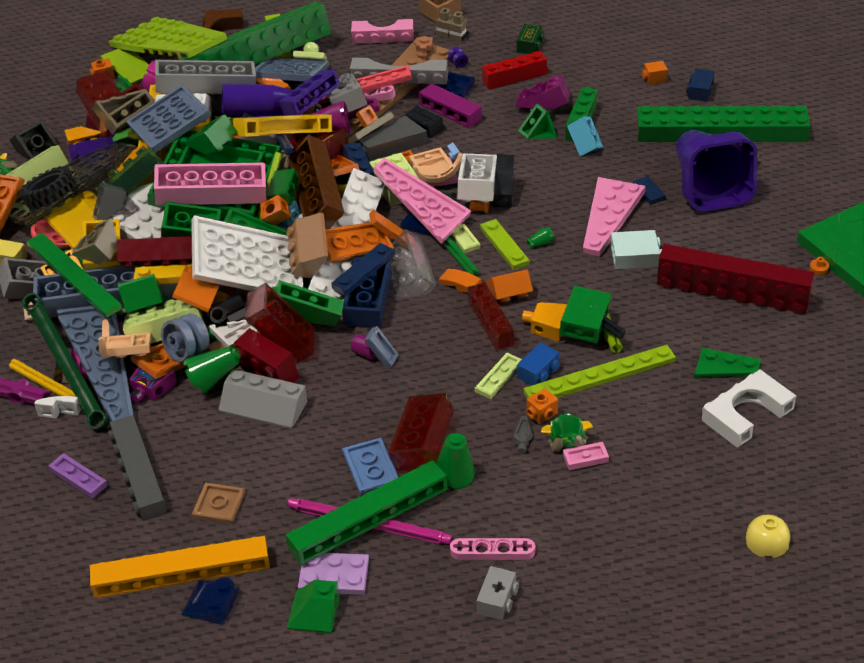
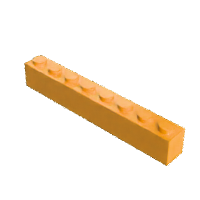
(179, 566)

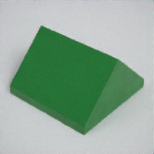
(141, 293)

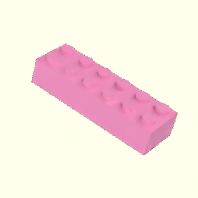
(210, 183)

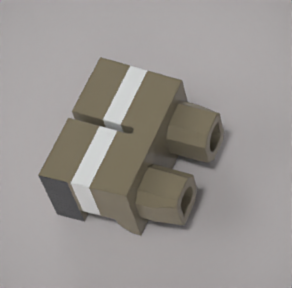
(451, 25)

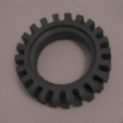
(47, 187)

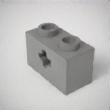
(496, 593)

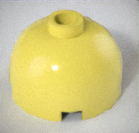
(768, 536)

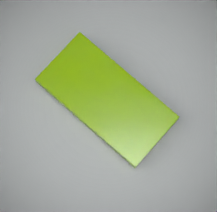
(127, 64)

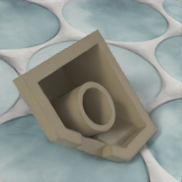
(99, 244)

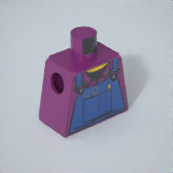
(147, 386)

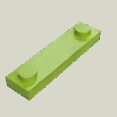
(504, 244)

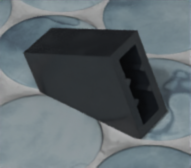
(504, 181)

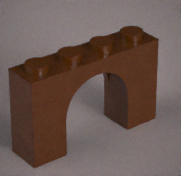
(223, 19)

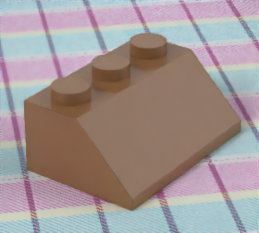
(307, 245)

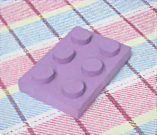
(346, 569)

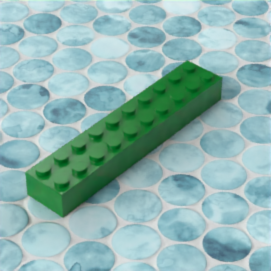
(271, 36)
(755, 122)

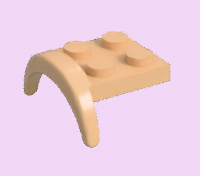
(434, 165)
(123, 345)

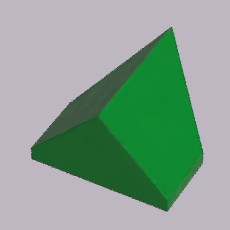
(538, 125)

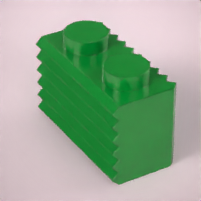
(283, 184)

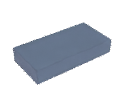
(381, 347)

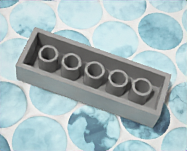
(202, 75)

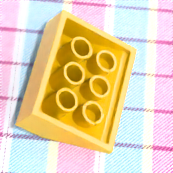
(68, 218)

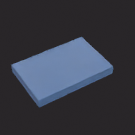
(369, 465)

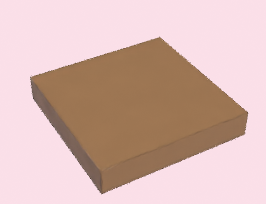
(218, 503)

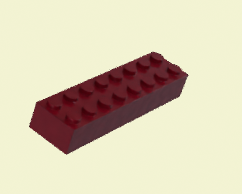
(735, 278)

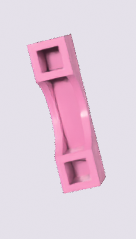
(400, 31)

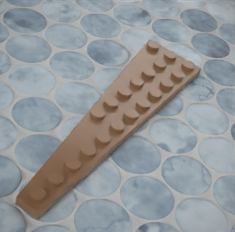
(409, 57)

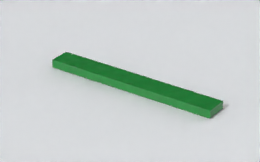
(74, 275)

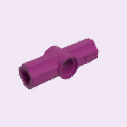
(22, 391)

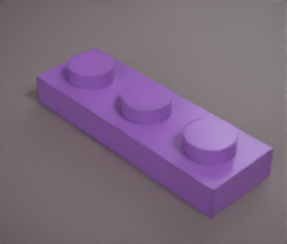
(78, 475)

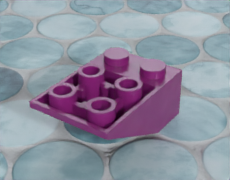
(547, 94)

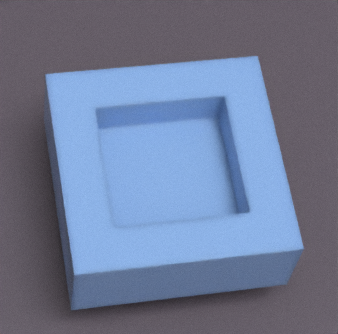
(453, 152)

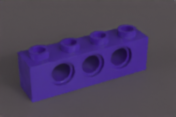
(309, 93)

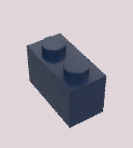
(700, 85)

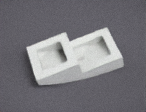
(52, 406)

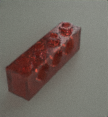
(490, 316)

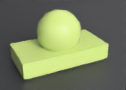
(310, 52)

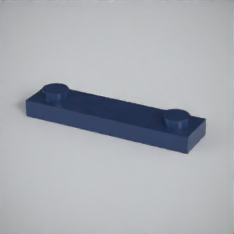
(363, 269)

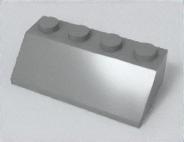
(262, 399)

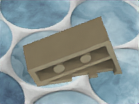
(117, 110)

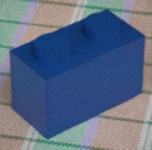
(538, 365)

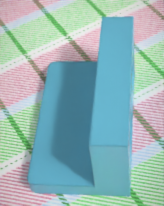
(585, 135)

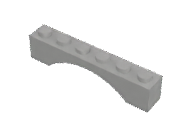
(424, 73)

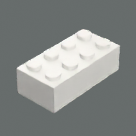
(477, 177)

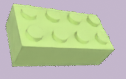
(155, 316)

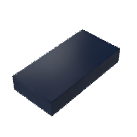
(653, 193)

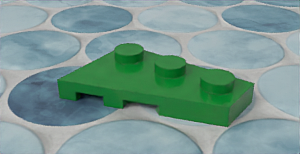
(719, 363)

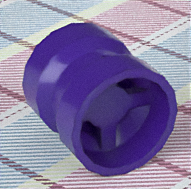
(457, 57)

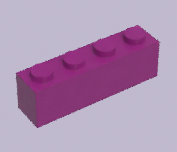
(450, 105)

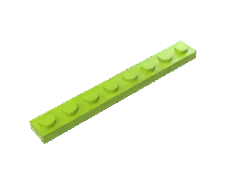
(605, 372)

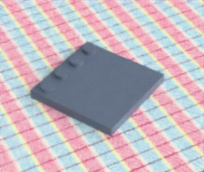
(290, 68)
(169, 118)

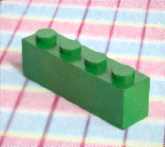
(583, 107)

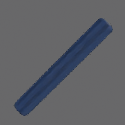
(285, 143)

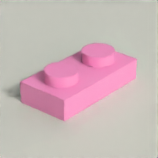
(585, 456)

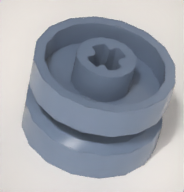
(185, 337)

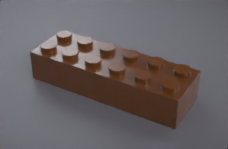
(317, 183)

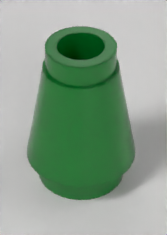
(540, 238)

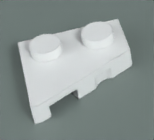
(229, 334)

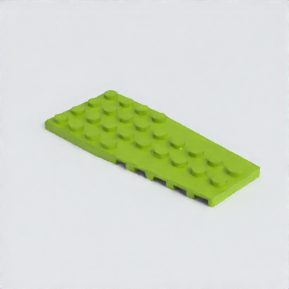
(168, 37)

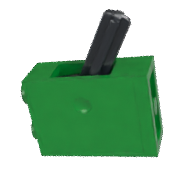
(587, 316)

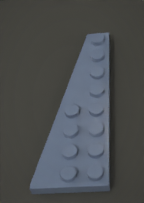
(106, 375)

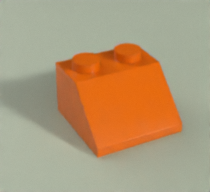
(510, 285)
(195, 292)

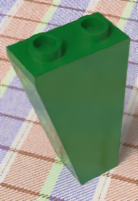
(310, 304)

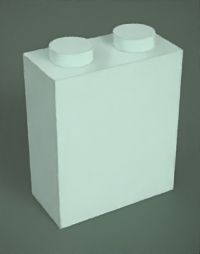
(635, 249)

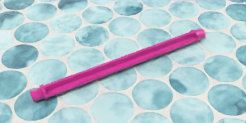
(389, 526)

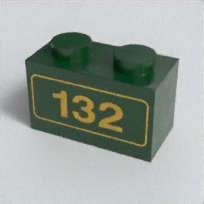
(529, 39)

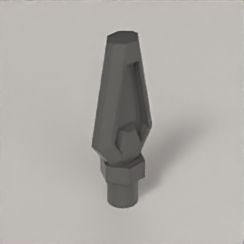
(523, 434)

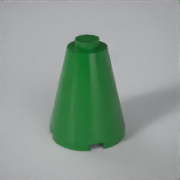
(211, 367)
(456, 462)

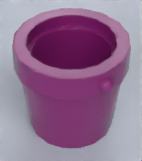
(361, 348)

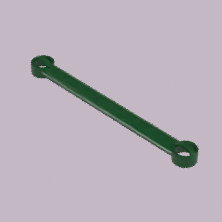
(65, 362)

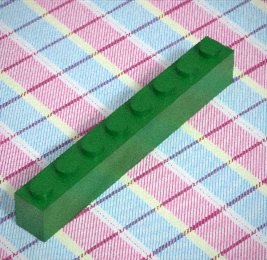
(366, 512)

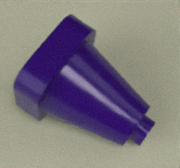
(717, 169)

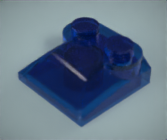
(211, 600)

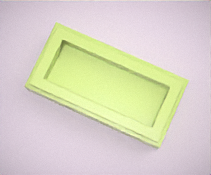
(465, 239)

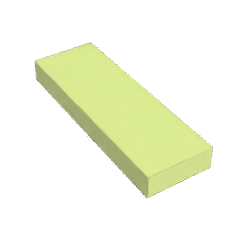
(498, 376)

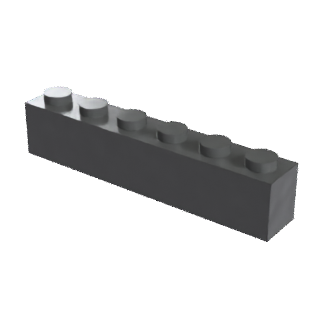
(138, 468)

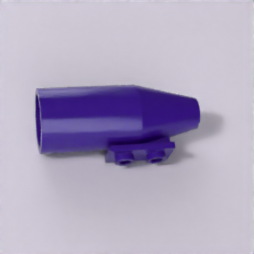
(253, 99)

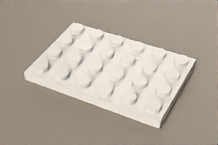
(239, 255)

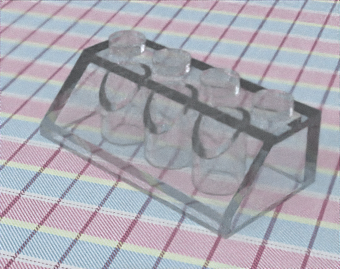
(410, 268)

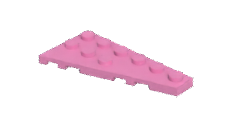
(431, 207)
(609, 210)

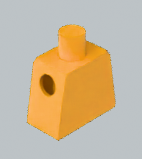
(545, 320)

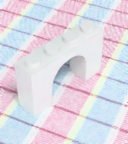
(755, 388)

